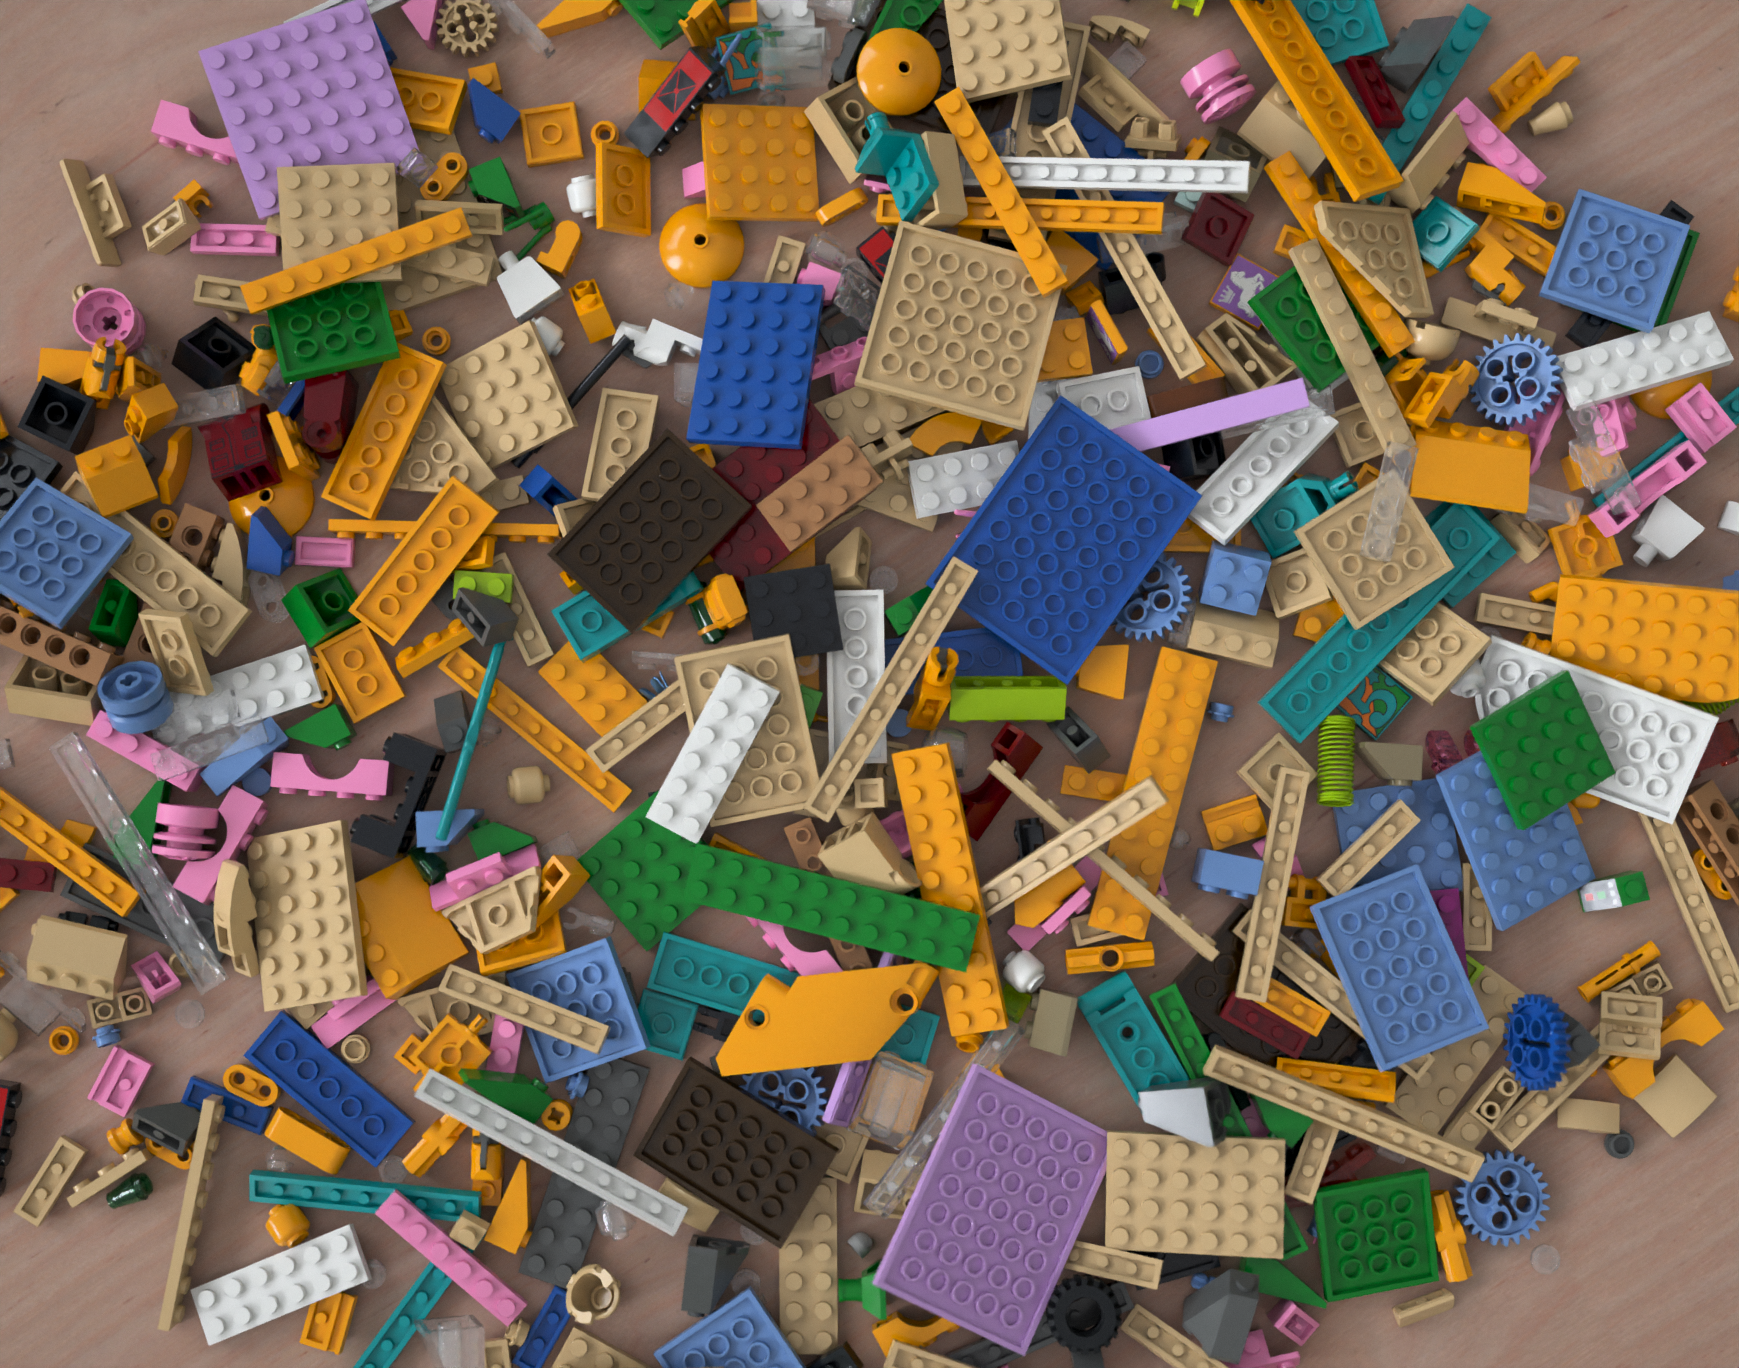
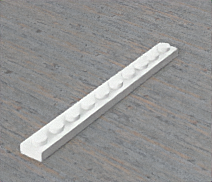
(1121, 174)
(551, 1152)

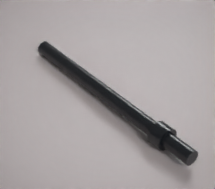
(584, 387)

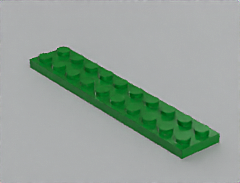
(831, 907)

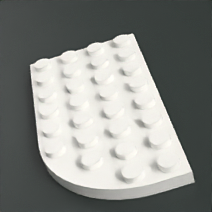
(1646, 736)

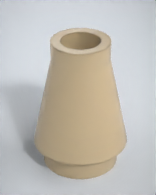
(1551, 119)

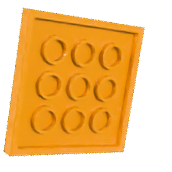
(759, 163)

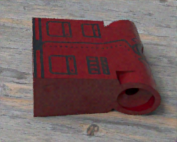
(329, 413)
(242, 452)

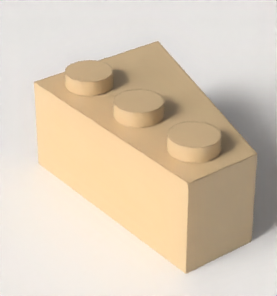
(1242, 356)

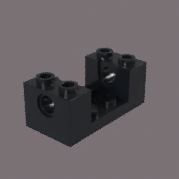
(396, 837)

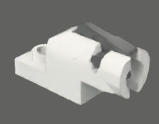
(657, 343)

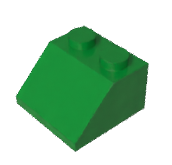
(322, 606)

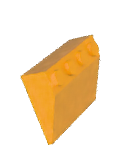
(1471, 466)
(401, 931)

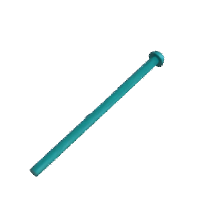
(470, 741)

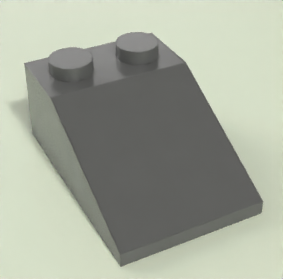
(1414, 50)

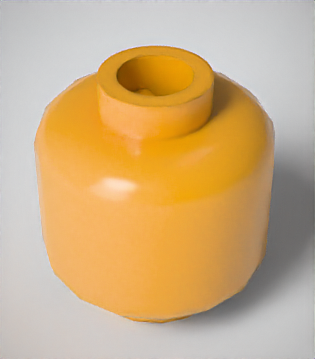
(287, 1225)

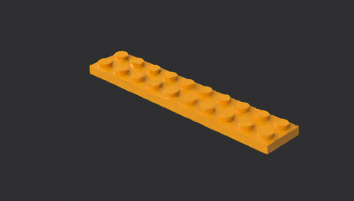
(1319, 97)
(1166, 752)
(950, 878)

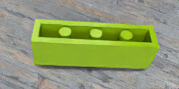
(1007, 698)

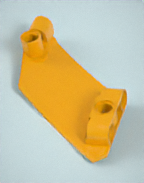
(823, 1018)

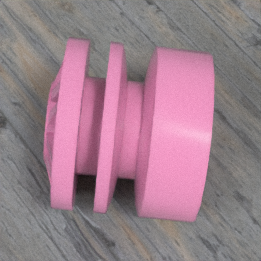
(1216, 84)
(100, 309)
(185, 831)

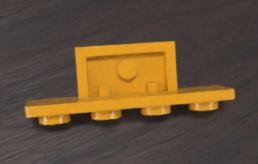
(1525, 85)

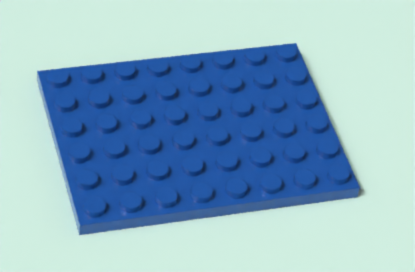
(1067, 538)

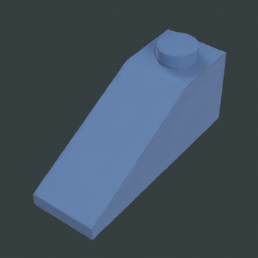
(231, 770)

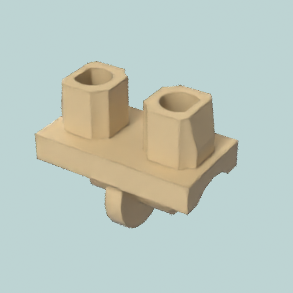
(1153, 144)
(893, 459)

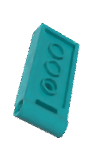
(594, 629)
(1144, 1055)

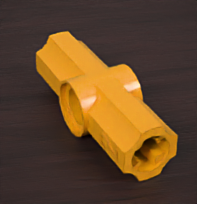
(1128, 956)
(435, 1142)
(1449, 1238)

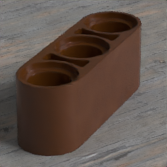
(1187, 397)

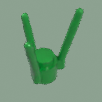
(538, 217)

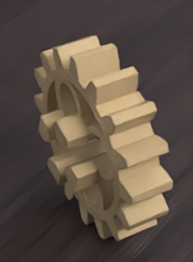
(460, 40)

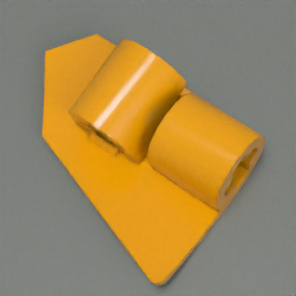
(1046, 897)

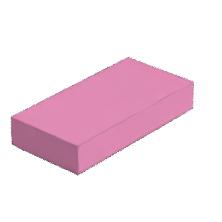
(325, 552)

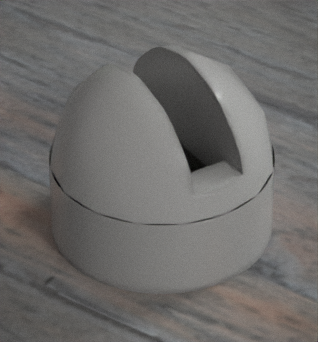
(861, 1243)

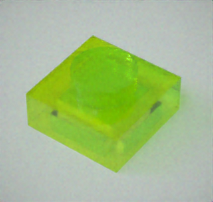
(1015, 1003)

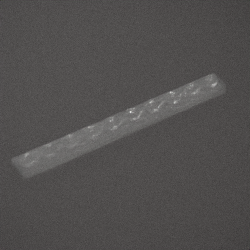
(138, 863)

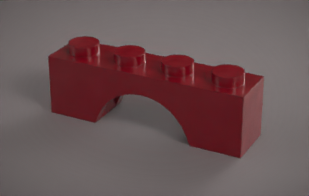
(986, 800)

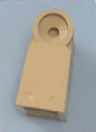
(868, 857)

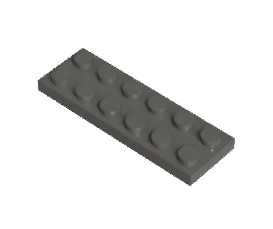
(140, 917)

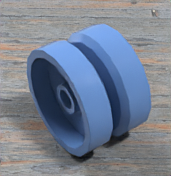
(135, 697)

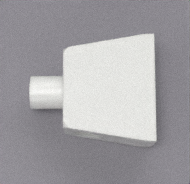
(526, 286)
(1663, 531)

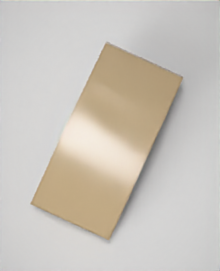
(1108, 27)
(1648, 982)
(123, 1007)
(1589, 1115)
(699, 1212)

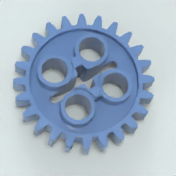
(1540, 372)
(1155, 619)
(787, 1081)
(1522, 1182)

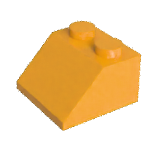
(116, 476)

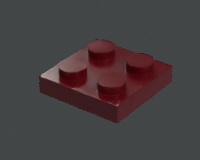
(1217, 227)

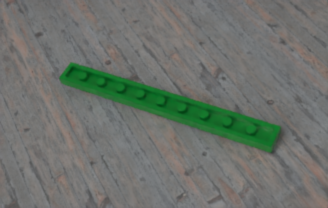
(1194, 1055)

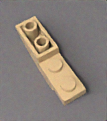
(232, 563)
(232, 910)
(1484, 1109)

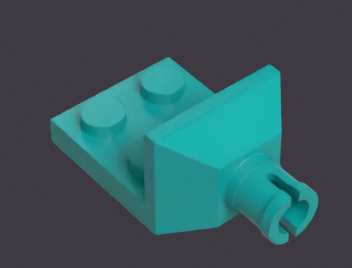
(902, 160)
(1296, 506)

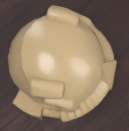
(592, 1294)

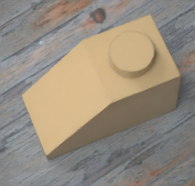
(851, 561)

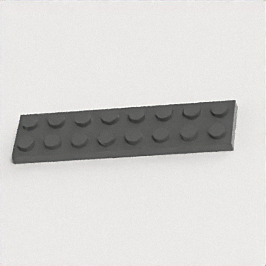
(568, 1210)

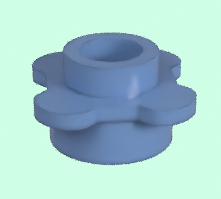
(577, 1084)

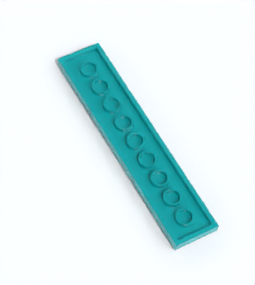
(1348, 655)
(730, 979)

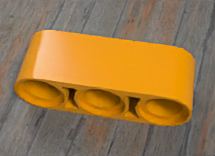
(307, 1140)

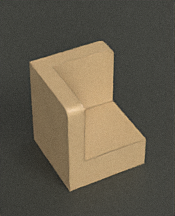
(871, 793)

